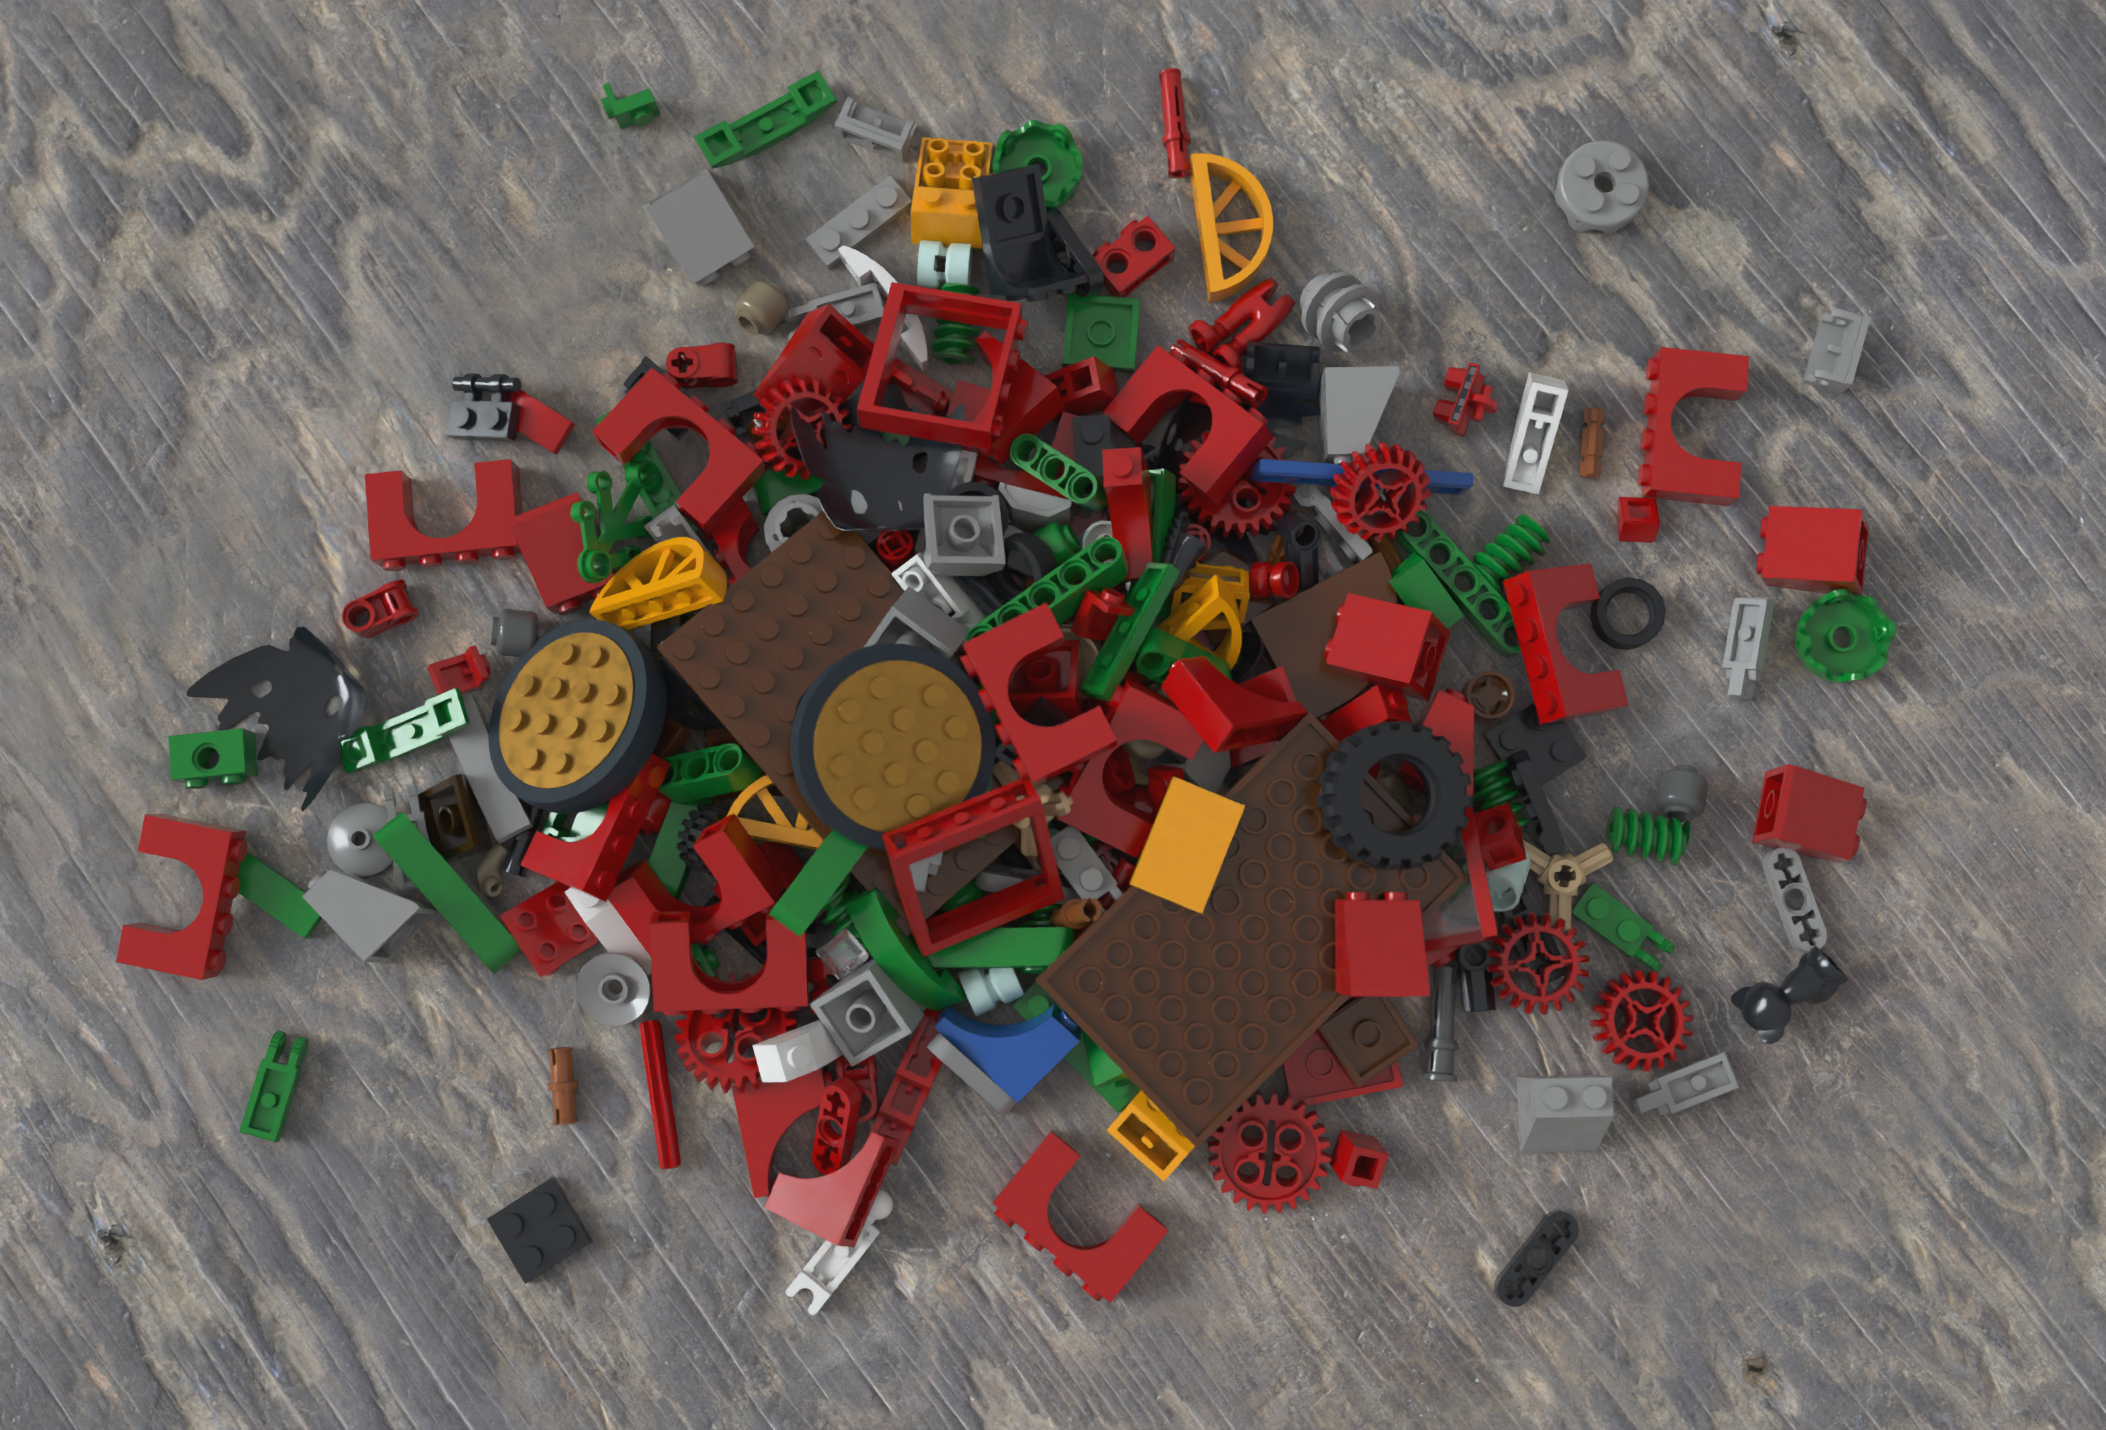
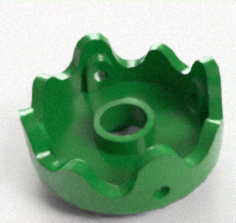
(1044, 144)
(1868, 632)

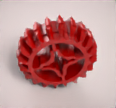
(787, 439)
(1406, 479)
(1535, 945)
(1653, 1032)

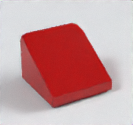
(1637, 519)

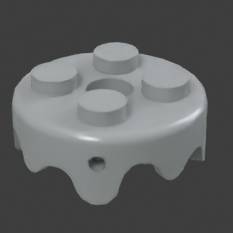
(1591, 208)

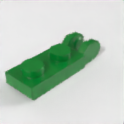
(1619, 925)
(274, 1089)

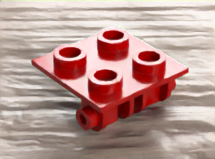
(549, 929)

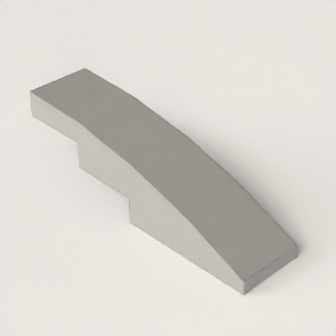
(501, 808)

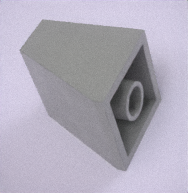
(699, 227)
(1351, 408)
(366, 914)
(1563, 1112)

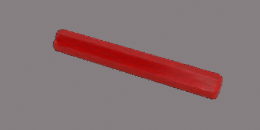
(660, 1094)

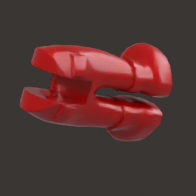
(1249, 306)

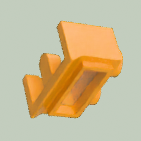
(1235, 578)

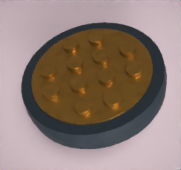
(577, 717)
(890, 741)

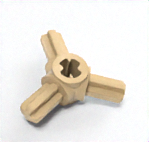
(1053, 805)
(1577, 868)

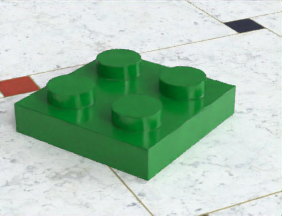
(1101, 329)

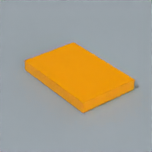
(1187, 845)

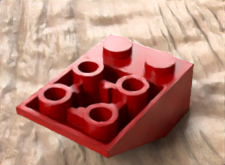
(821, 350)

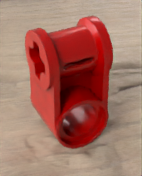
(708, 365)
(383, 610)
(865, 1079)

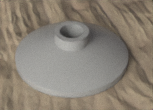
(346, 854)
(601, 1000)

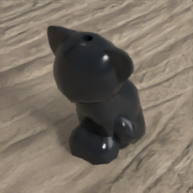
(1769, 1006)

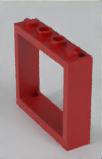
(949, 306)
(958, 826)

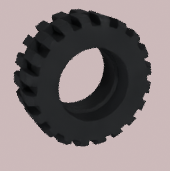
(1444, 795)

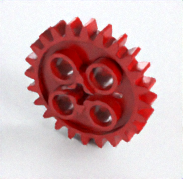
(1228, 512)
(704, 1029)
(1302, 1154)

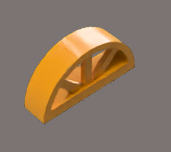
(1207, 165)
(661, 584)
(1201, 613)
(783, 831)

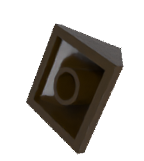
(454, 819)

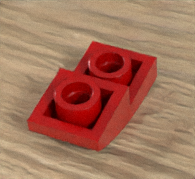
(541, 422)

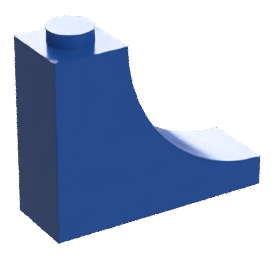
(1015, 1053)

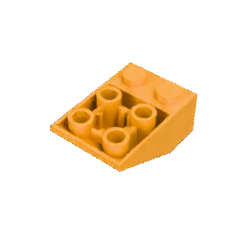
(944, 193)
(1150, 1136)

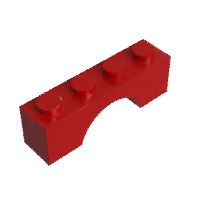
(733, 538)

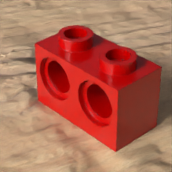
(1139, 264)

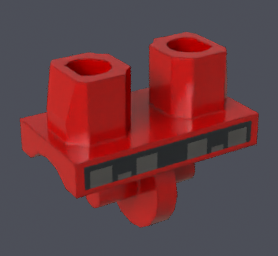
(1470, 398)

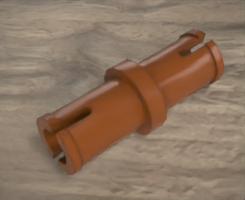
(1076, 913)
(563, 1085)

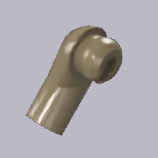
(489, 872)

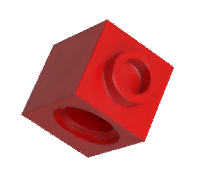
(1500, 836)

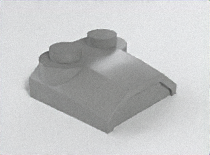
(1033, 509)
(963, 535)

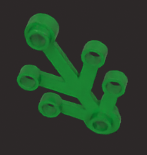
(594, 560)

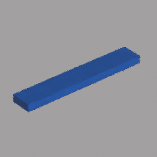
(1322, 475)

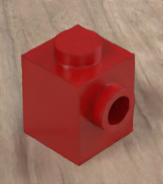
(1358, 1159)

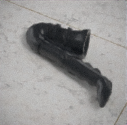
(1182, 548)

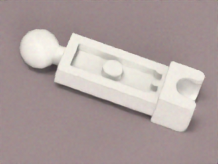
(834, 1262)

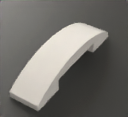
(867, 270)

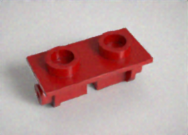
(920, 389)

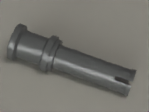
(1441, 1041)

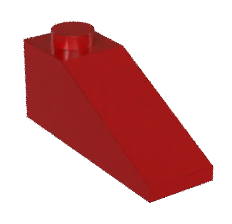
(1085, 386)

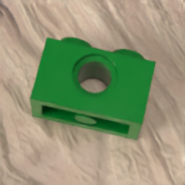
(191, 752)

